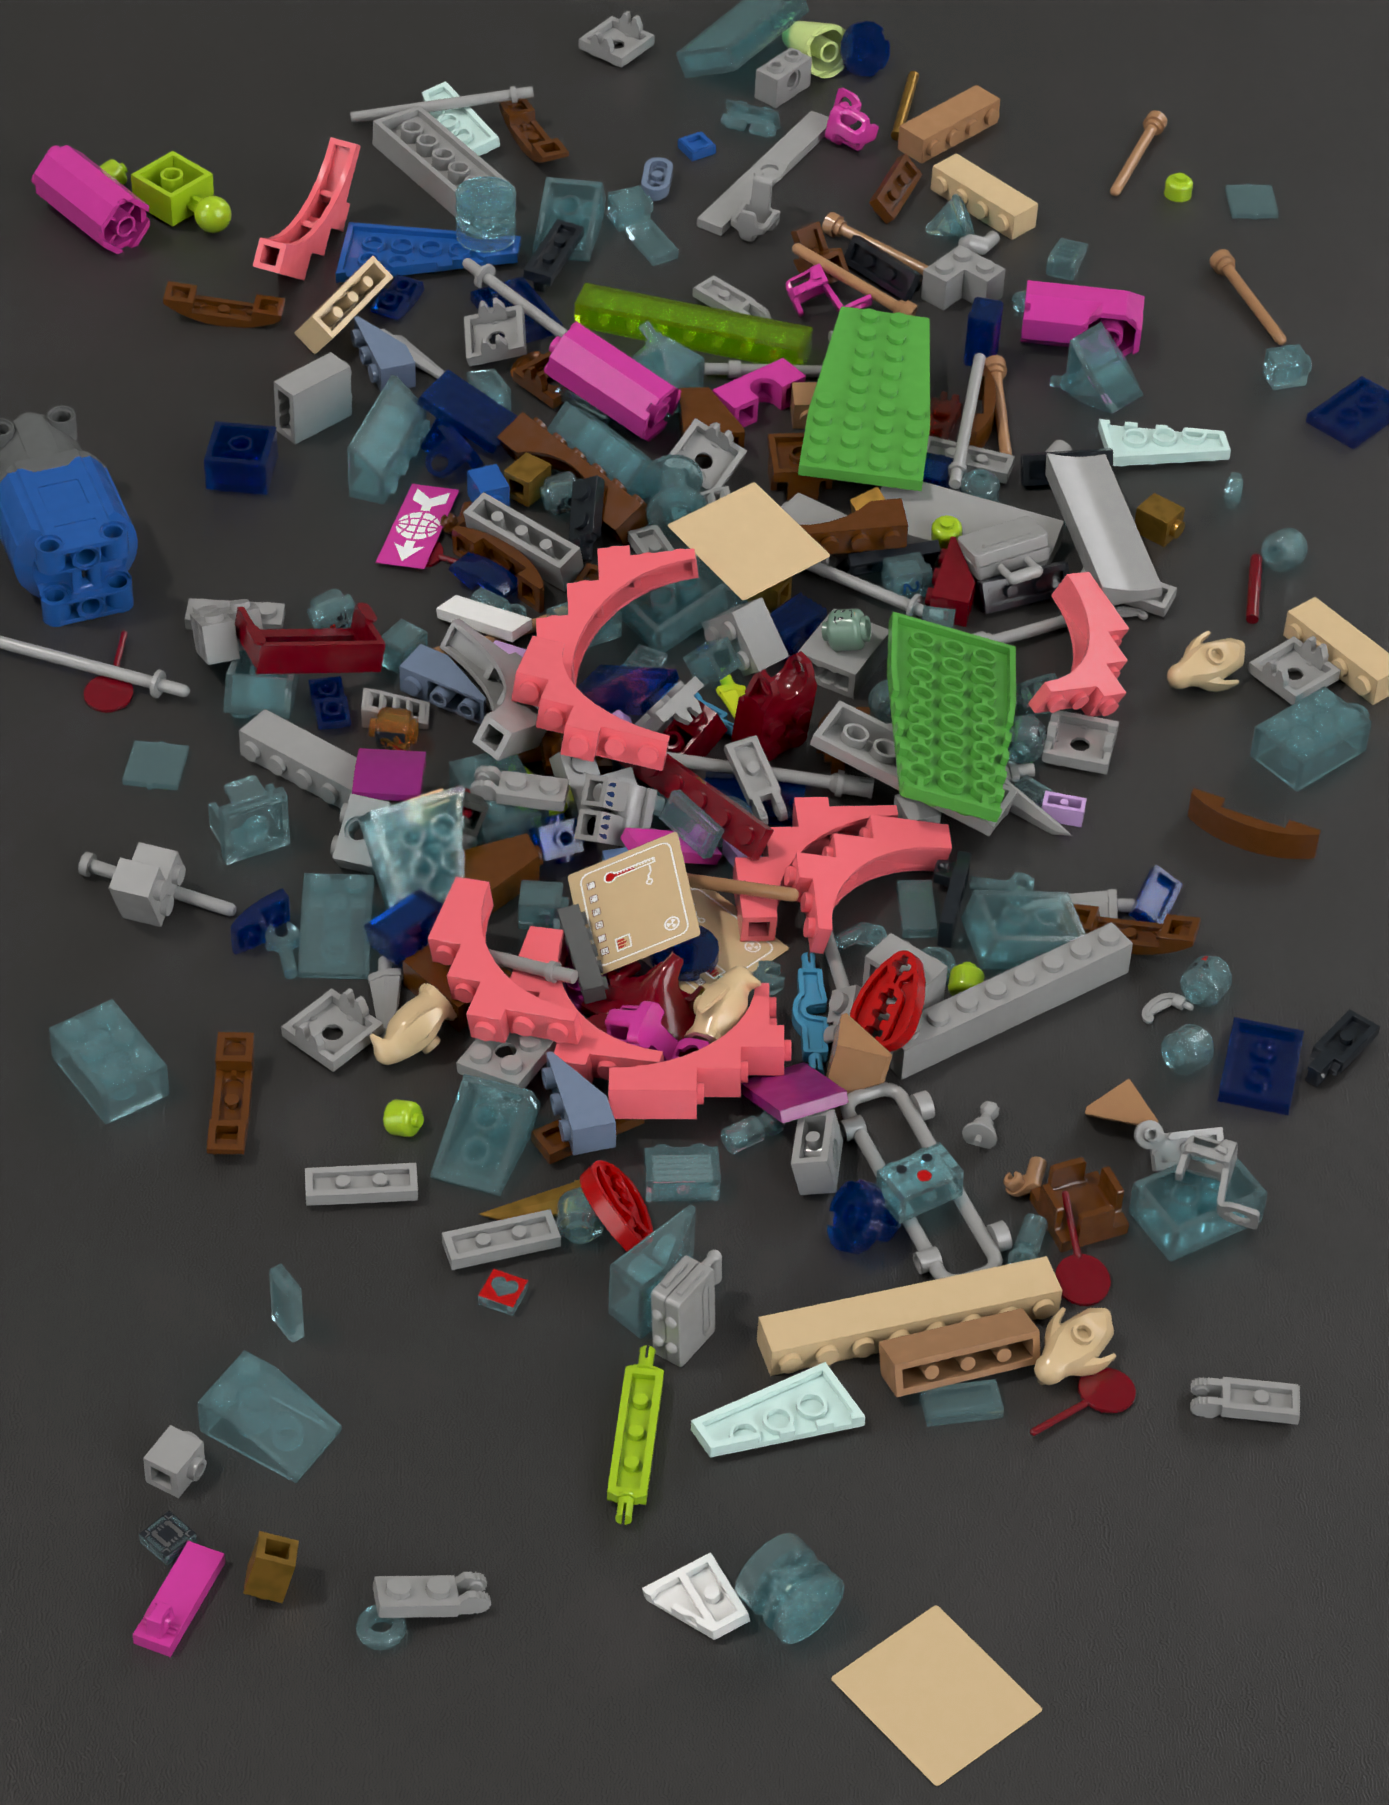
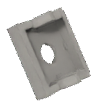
(613, 31)
(490, 321)
(717, 445)
(1295, 656)
(673, 704)
(1066, 728)
(333, 1012)
(512, 1070)

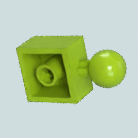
(180, 189)

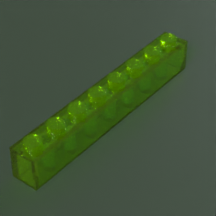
(693, 325)

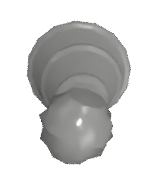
(981, 1130)

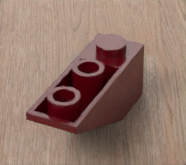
(952, 584)
(698, 736)

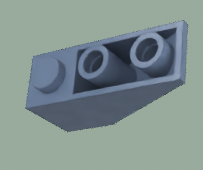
(382, 354)
(441, 682)
(582, 1107)

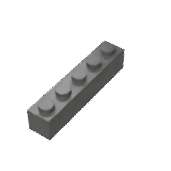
(583, 953)

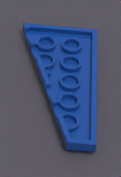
(412, 250)

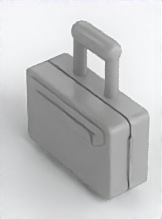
(1006, 549)
(685, 1307)

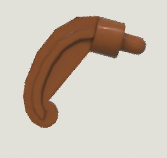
(524, 360)

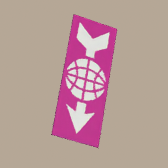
(417, 526)

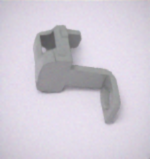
(757, 216)
(1225, 1156)

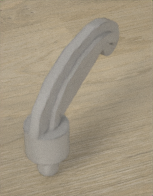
(1131, 611)
(1162, 1002)

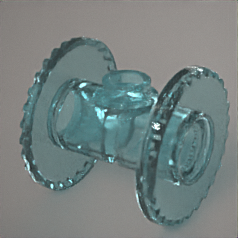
(674, 490)

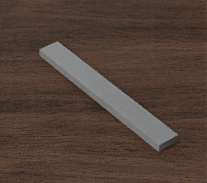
(788, 150)

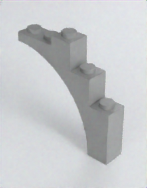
(511, 724)

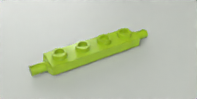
(635, 1435)

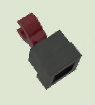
(474, 811)

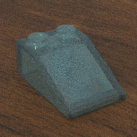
(573, 202)
(252, 692)
(1018, 925)
(333, 926)
(485, 1134)
(643, 1268)
(266, 1417)

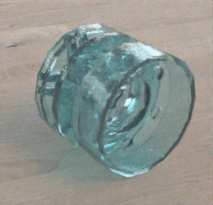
(485, 214)
(789, 1588)

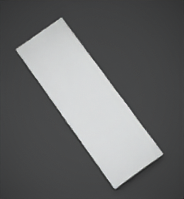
(485, 618)

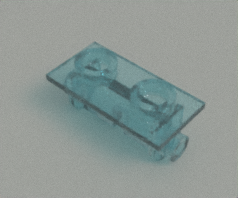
(763, 120)

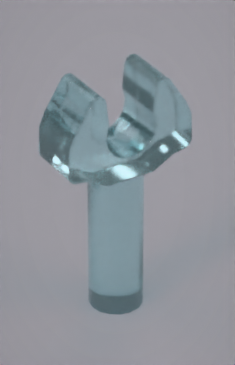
(1017, 882)
(284, 946)
(766, 970)

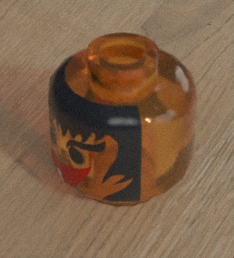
(394, 729)

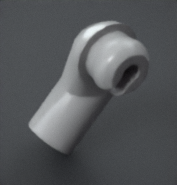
(979, 244)

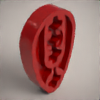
(887, 983)
(616, 1203)

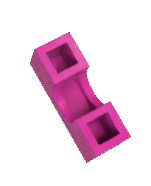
(765, 384)

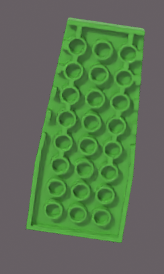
(871, 402)
(950, 715)

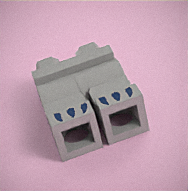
(629, 806)

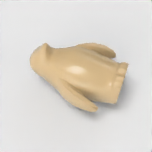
(1208, 664)
(722, 1004)
(414, 1027)
(1075, 1346)

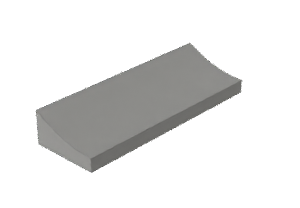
(429, 154)
(972, 512)
(1102, 527)
(870, 748)

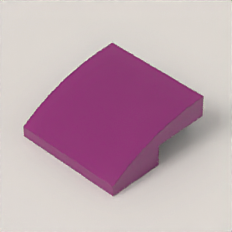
(389, 774)

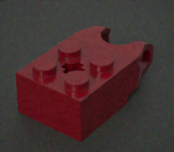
(778, 707)

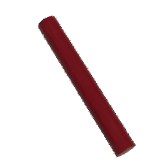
(1254, 589)

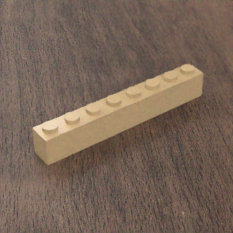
(857, 1324)

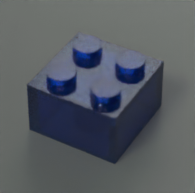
(241, 457)

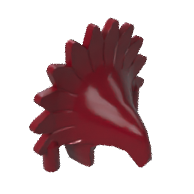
(657, 986)

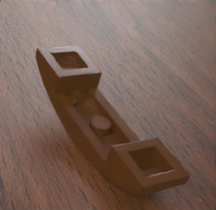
(529, 134)
(220, 311)
(983, 422)
(483, 544)
(1250, 833)
(1147, 937)
(231, 1093)

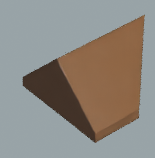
(856, 1057)
(1121, 1105)

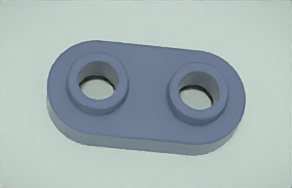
(657, 178)

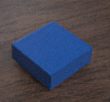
(696, 146)

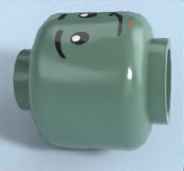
(846, 630)

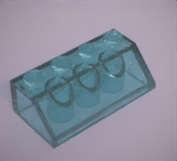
(386, 443)
(602, 446)

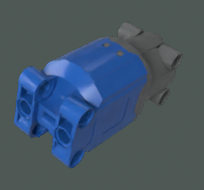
(63, 520)

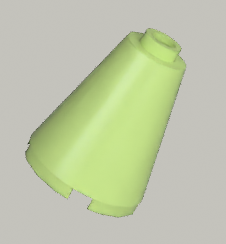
(820, 42)

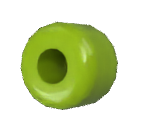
(116, 170)
(1178, 187)
(944, 528)
(964, 977)
(403, 1118)

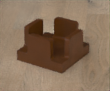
(784, 466)
(1094, 1202)

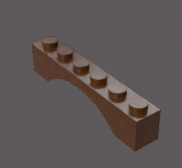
(620, 509)
(873, 527)

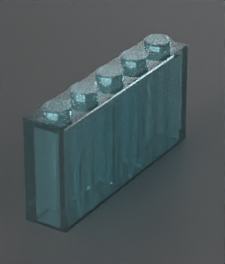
(739, 36)

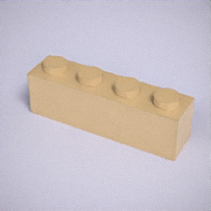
(985, 196)
(343, 305)
(1359, 658)

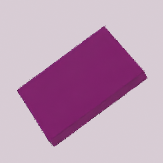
(795, 1094)

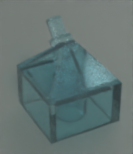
(670, 360)
(1098, 372)

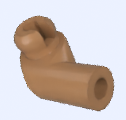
(1022, 1184)

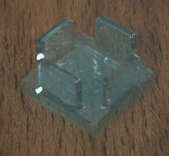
(252, 822)

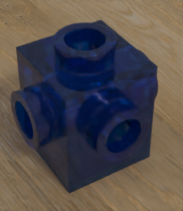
(557, 838)

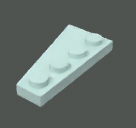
(462, 121)
(1162, 444)
(784, 1412)

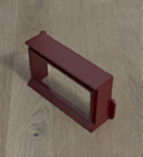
(314, 650)

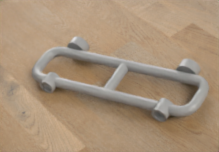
(917, 1109)

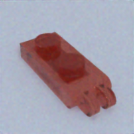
(944, 415)

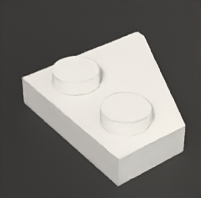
(699, 1597)

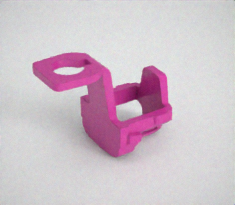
(844, 115)
(816, 286)
(643, 1028)

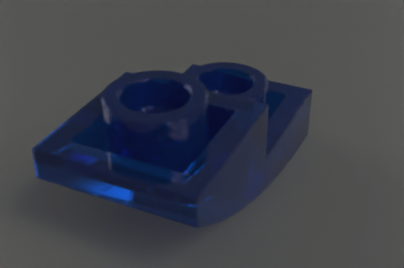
(398, 298)
(481, 571)
(329, 703)
(250, 927)

